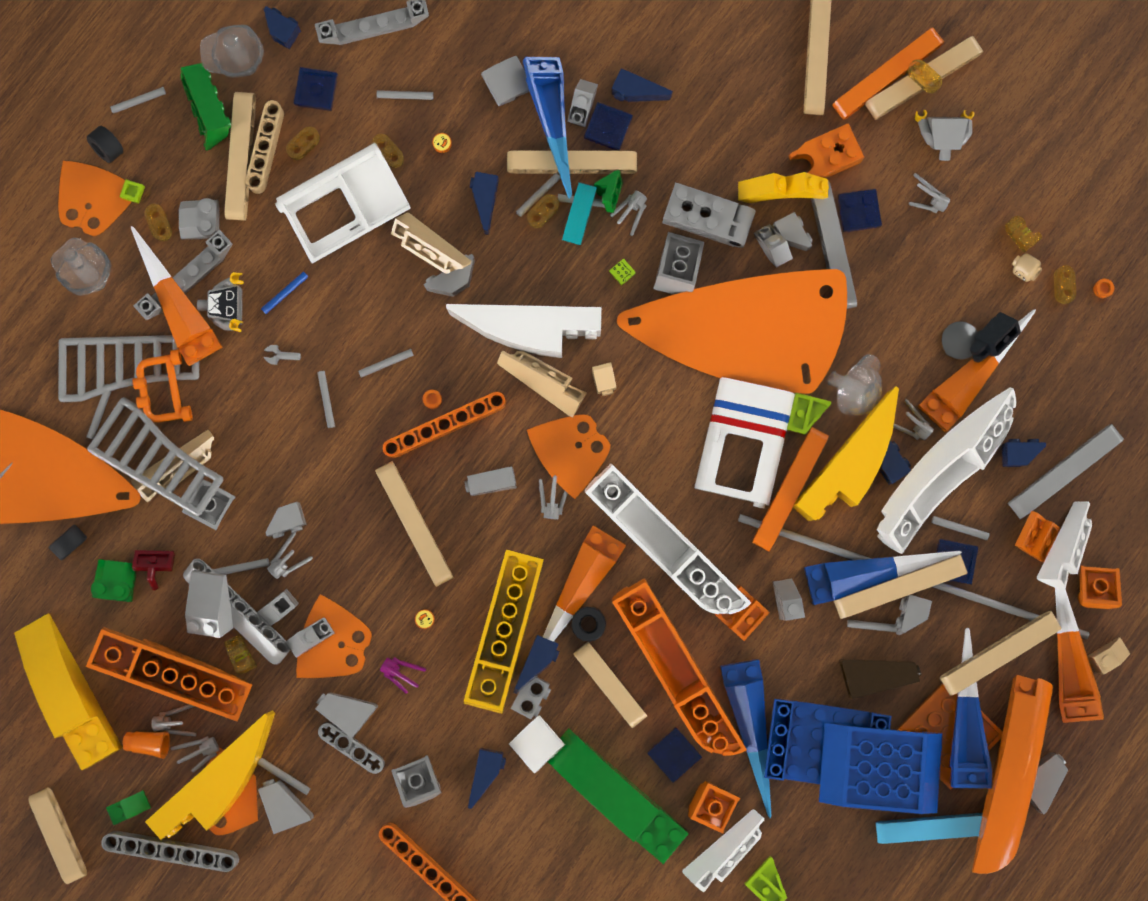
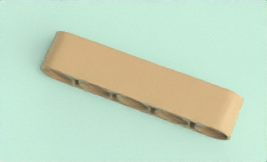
(264, 138)
(610, 684)
(57, 835)

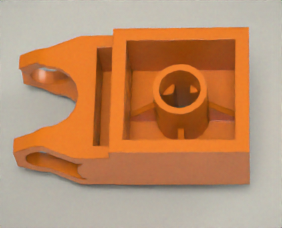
(821, 153)

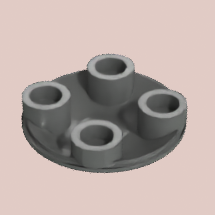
(958, 339)

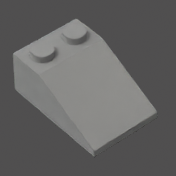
(679, 264)
(208, 605)

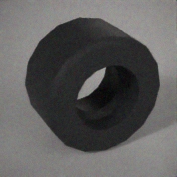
(105, 144)
(67, 542)
(585, 635)

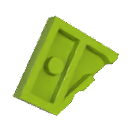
(805, 412)
(766, 882)

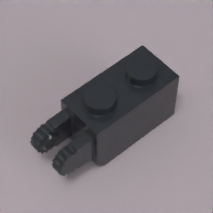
(995, 337)

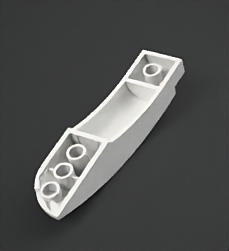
(944, 468)
(664, 543)

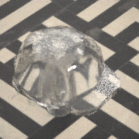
(232, 51)
(81, 267)
(859, 388)

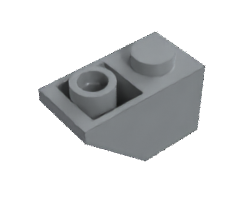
(582, 102)
(792, 231)
(773, 245)
(285, 519)
(278, 607)
(914, 612)
(310, 637)

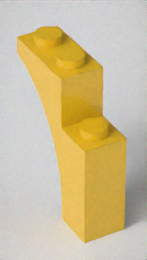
(778, 187)

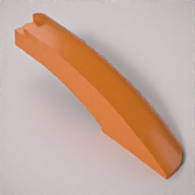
(677, 670)
(1013, 774)

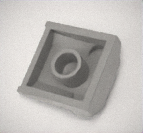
(198, 218)
(216, 507)
(416, 782)

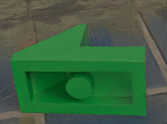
(610, 189)
(128, 807)

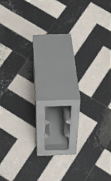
(491, 481)
(788, 600)
(345, 712)
(1048, 780)
(282, 806)

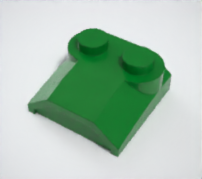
(114, 581)

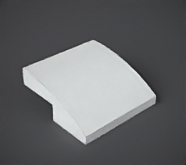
(536, 744)

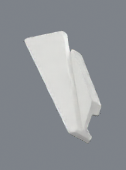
(1067, 548)
(725, 852)

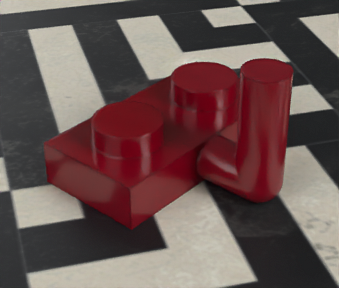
(152, 562)

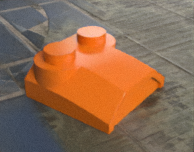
(1100, 588)
(712, 806)

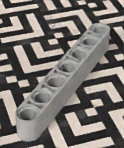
(832, 241)
(1065, 471)
(248, 621)
(161, 854)

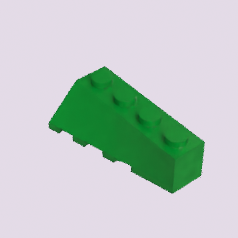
(205, 104)

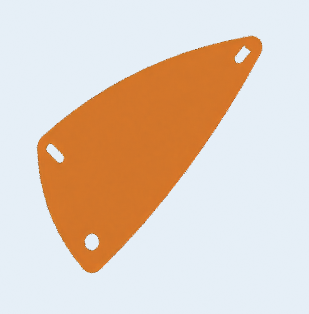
(750, 328)
(53, 476)

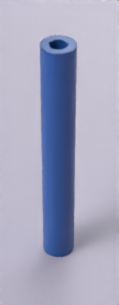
(285, 292)

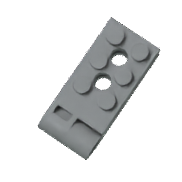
(726, 220)

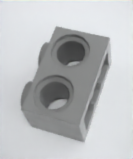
(527, 694)

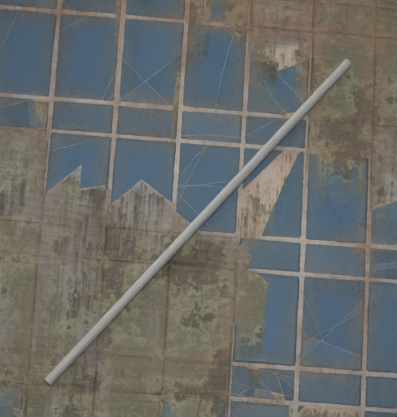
(942, 586)

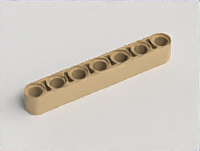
(817, 57)
(907, 88)
(240, 155)
(579, 162)
(414, 524)
(901, 586)
(1000, 653)

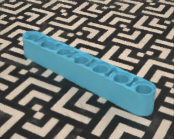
(928, 828)

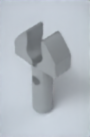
(280, 355)

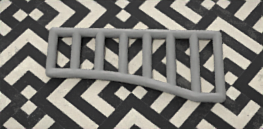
(120, 383)
(161, 439)

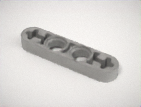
(349, 750)

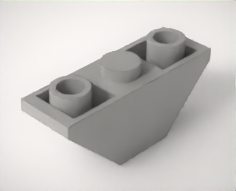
(452, 282)

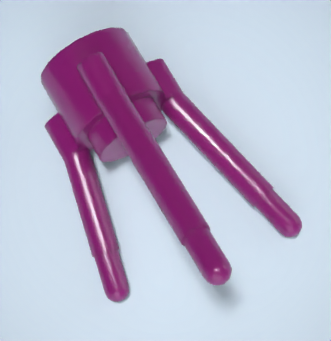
(390, 669)

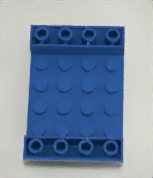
(798, 736)
(880, 769)

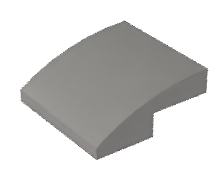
(506, 80)

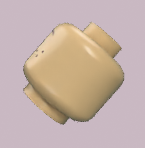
(1026, 267)

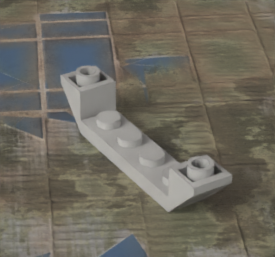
(373, 25)
(191, 274)

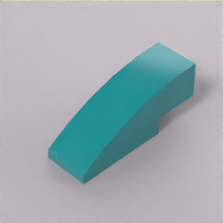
(579, 213)

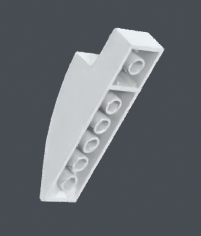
(530, 327)

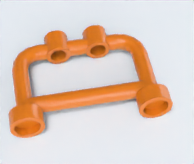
(141, 383)

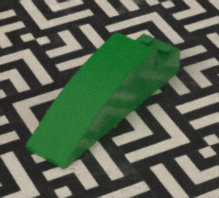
(617, 797)

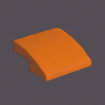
(1037, 536)
(746, 620)

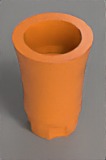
(147, 743)

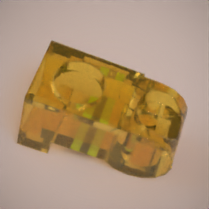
(1021, 234)
(239, 655)

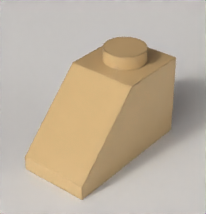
(604, 379)
(1108, 656)

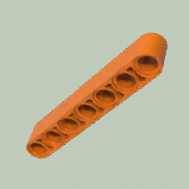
(887, 73)
(434, 424)
(790, 489)
(428, 863)

